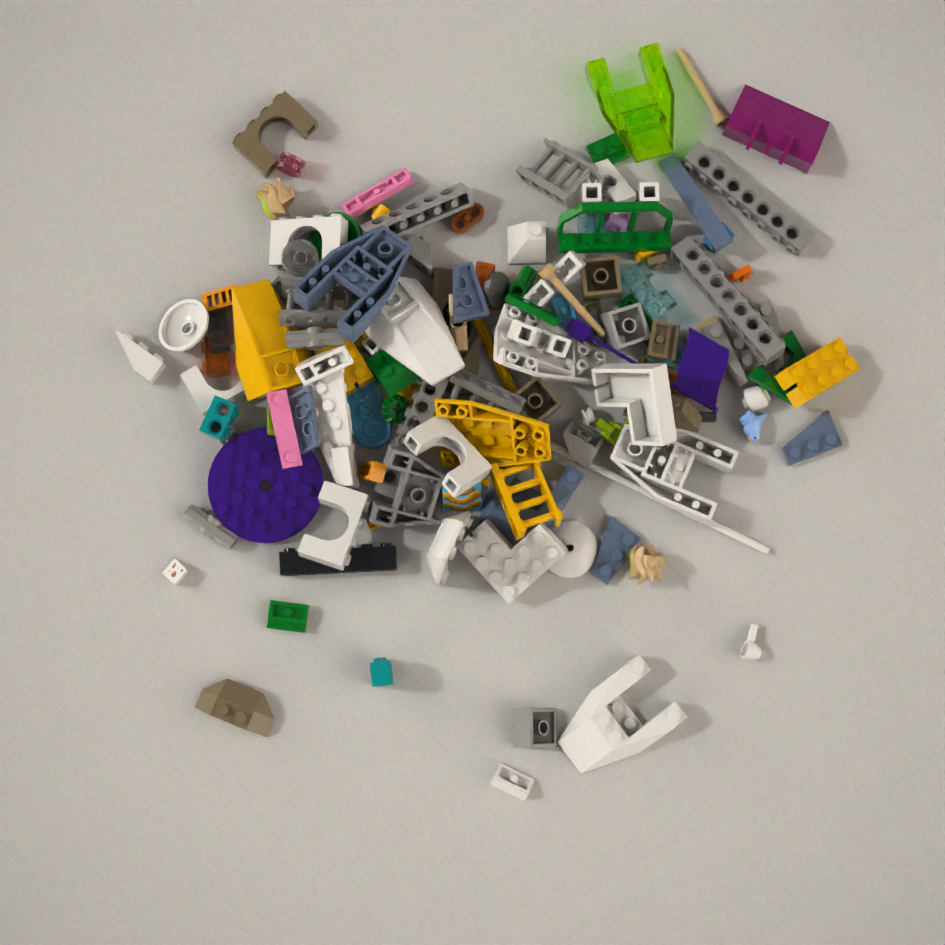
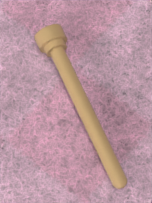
(719, 116)
(548, 273)

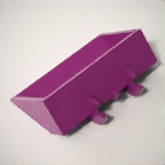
(776, 128)

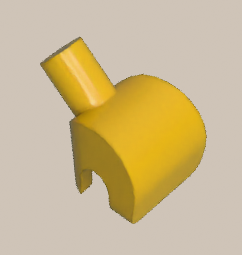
(379, 211)

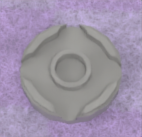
(299, 257)

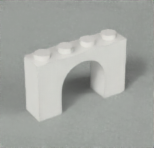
(593, 193)
(332, 230)
(203, 393)
(441, 432)
(336, 552)

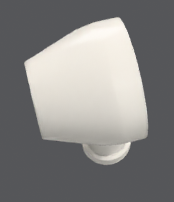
(750, 650)

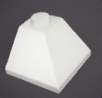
(527, 243)

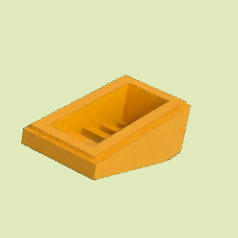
(219, 292)
(372, 472)

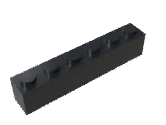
(362, 560)

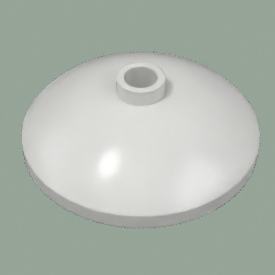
(183, 325)
(584, 549)

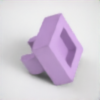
(615, 223)

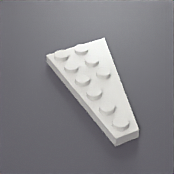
(333, 417)

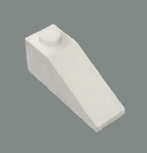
(323, 364)

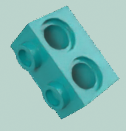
(214, 417)
(381, 672)

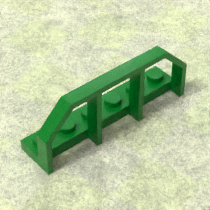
(615, 241)

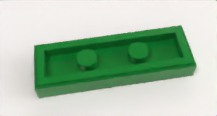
(533, 309)

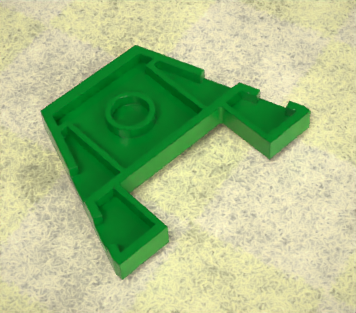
(761, 377)

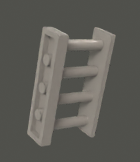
(553, 189)
(325, 317)
(487, 390)

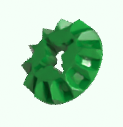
(391, 416)

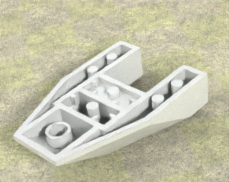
(665, 468)
(606, 726)

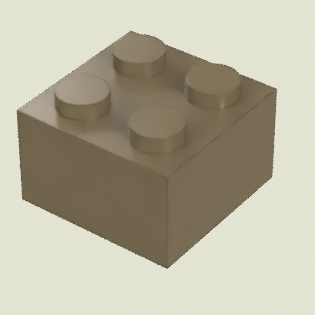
(600, 278)
(540, 400)

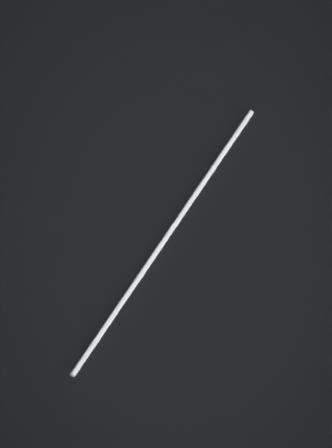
(620, 479)

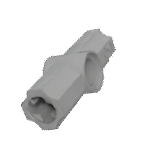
(313, 338)
(210, 527)

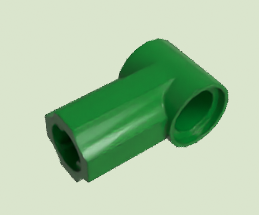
(524, 280)

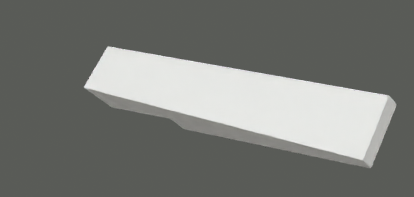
(564, 271)

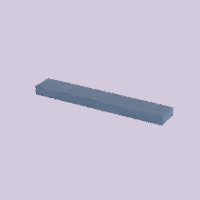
(695, 202)

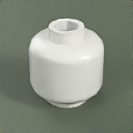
(755, 398)

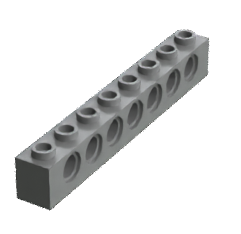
(745, 188)
(691, 248)
(389, 489)

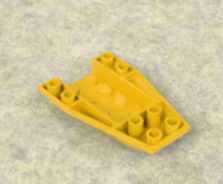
(261, 342)
(495, 433)

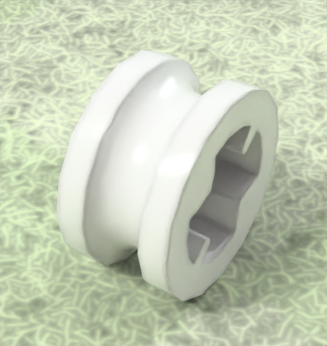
(588, 416)

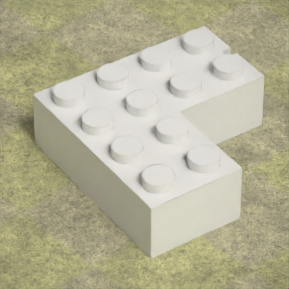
(645, 393)
(507, 566)

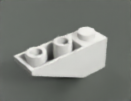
(143, 362)

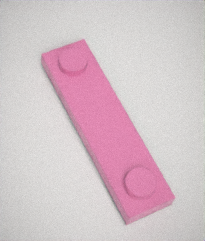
(378, 193)
(284, 429)

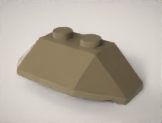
(685, 413)
(237, 706)

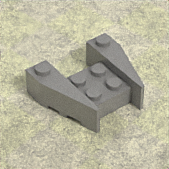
(741, 357)
(414, 495)

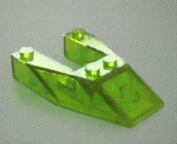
(640, 114)

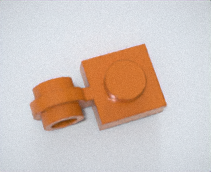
(741, 274)

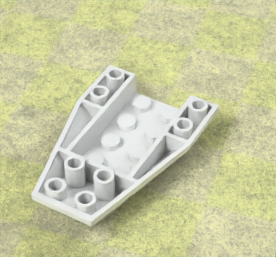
(416, 332)
(533, 361)
(443, 546)

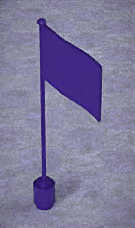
(699, 368)

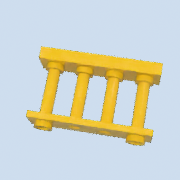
(512, 508)

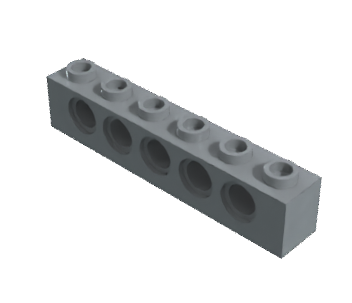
(423, 211)

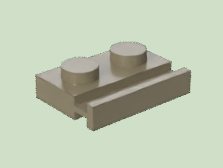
(663, 341)

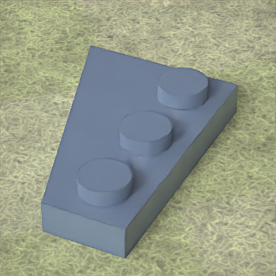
(467, 294)
(304, 419)
(812, 441)
(614, 550)

